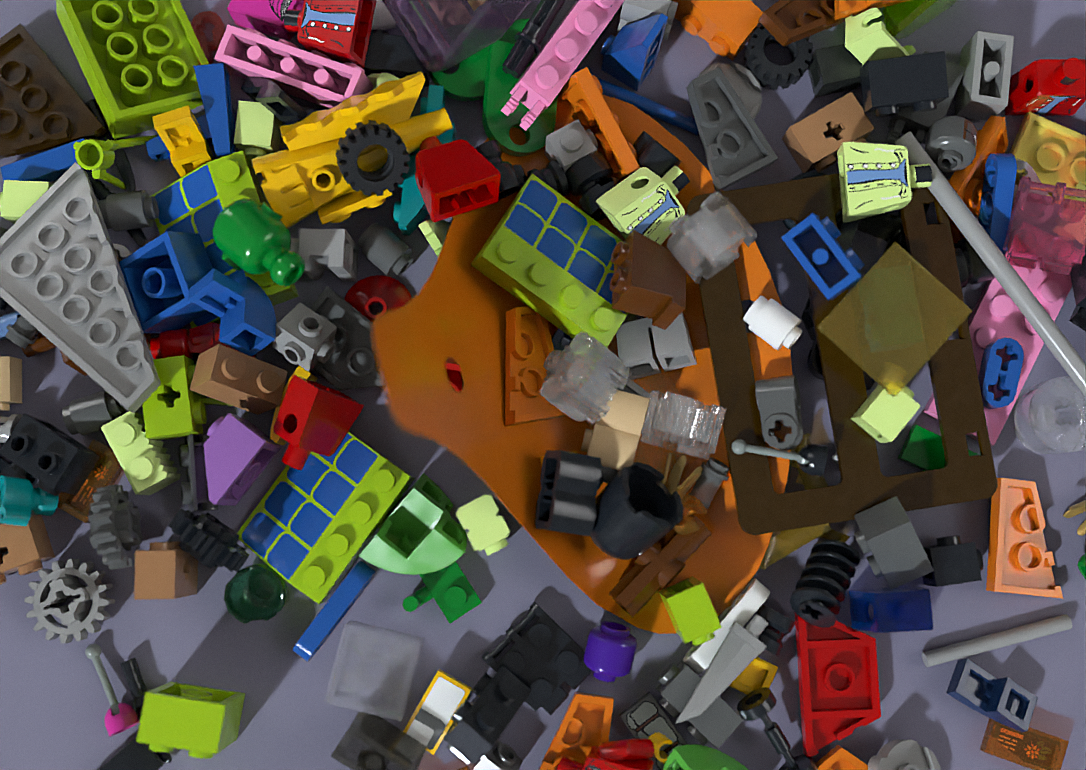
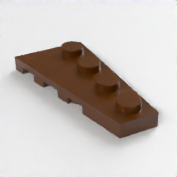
(799, 19)

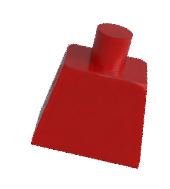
(454, 178)
(313, 420)

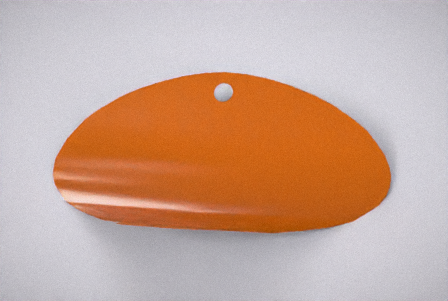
(465, 319)

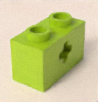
(183, 417)
(691, 611)

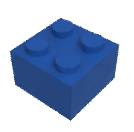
(161, 279)

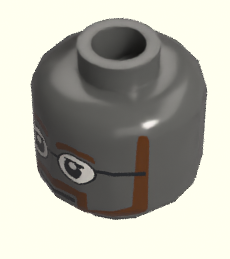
(951, 143)

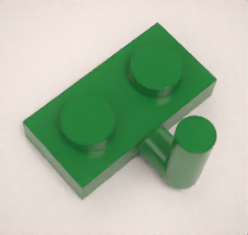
(449, 589)

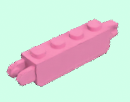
(560, 57)

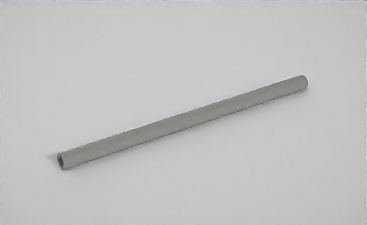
(999, 265)

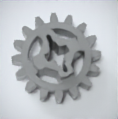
(75, 614)

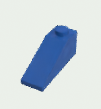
(634, 50)

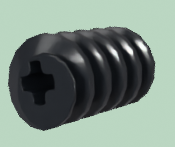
(824, 582)

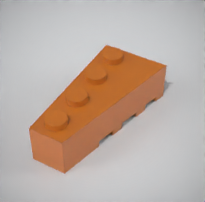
(722, 23)

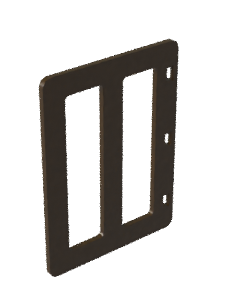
(861, 482)

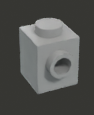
(570, 144)

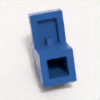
(244, 310)

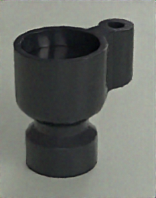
(654, 155)
(512, 176)

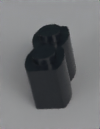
(568, 492)

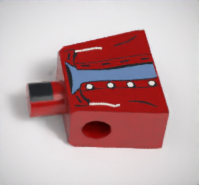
(334, 28)
(1053, 85)

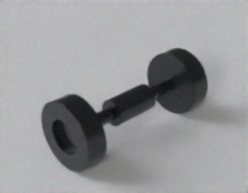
(756, 706)

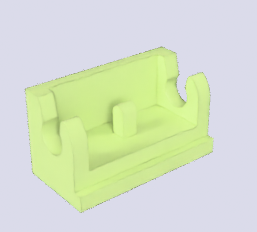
(872, 41)

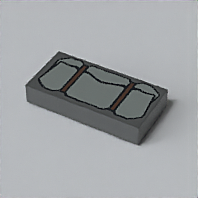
(647, 718)

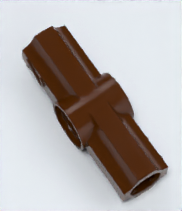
(657, 568)

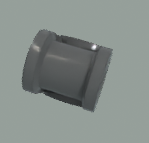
(778, 404)

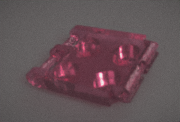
(1046, 227)

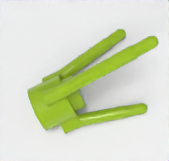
(100, 155)

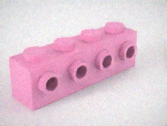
(295, 71)

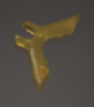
(793, 539)

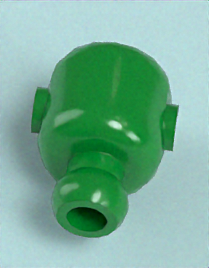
(257, 241)

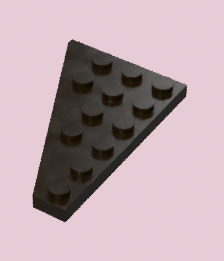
(37, 101)

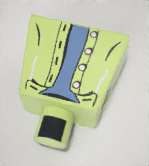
(877, 179)
(645, 203)

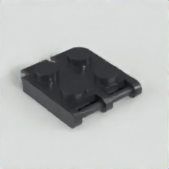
(541, 659)

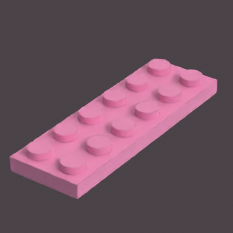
(1000, 318)

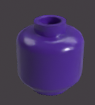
(610, 651)

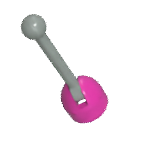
(119, 715)

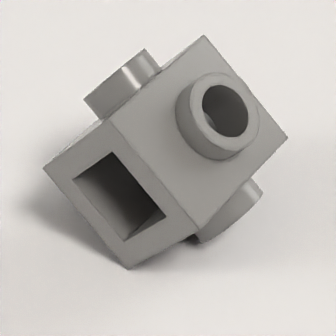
(305, 337)

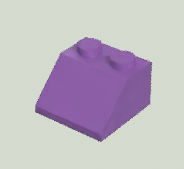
(235, 458)

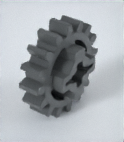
(115, 526)

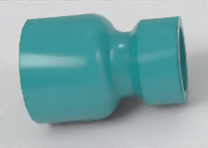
(20, 497)

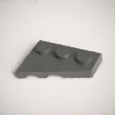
(727, 131)

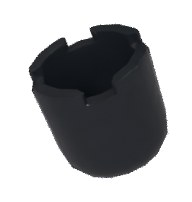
(634, 512)

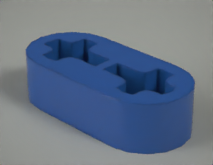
(1008, 375)

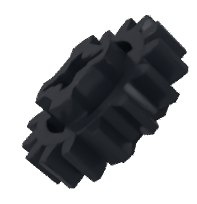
(208, 540)

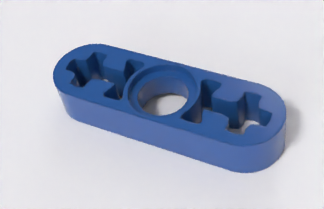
(998, 196)
(334, 611)

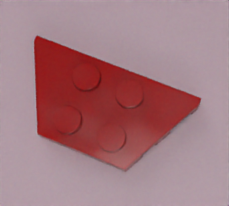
(835, 682)

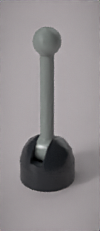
(810, 459)

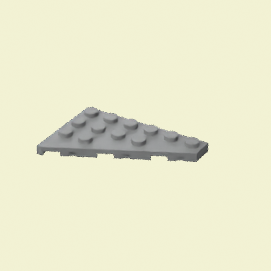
(70, 287)

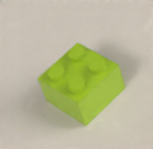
(190, 719)

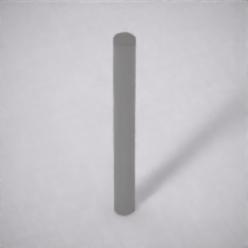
(996, 640)

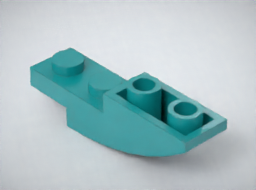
(411, 208)

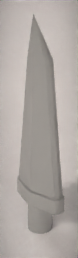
(731, 659)

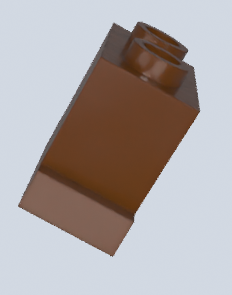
(647, 280)

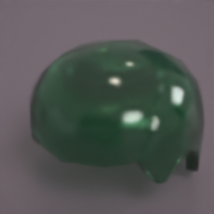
(255, 593)

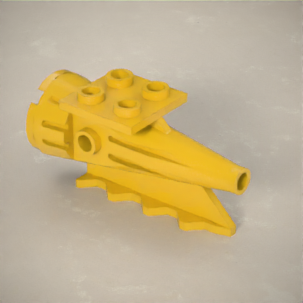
(307, 173)

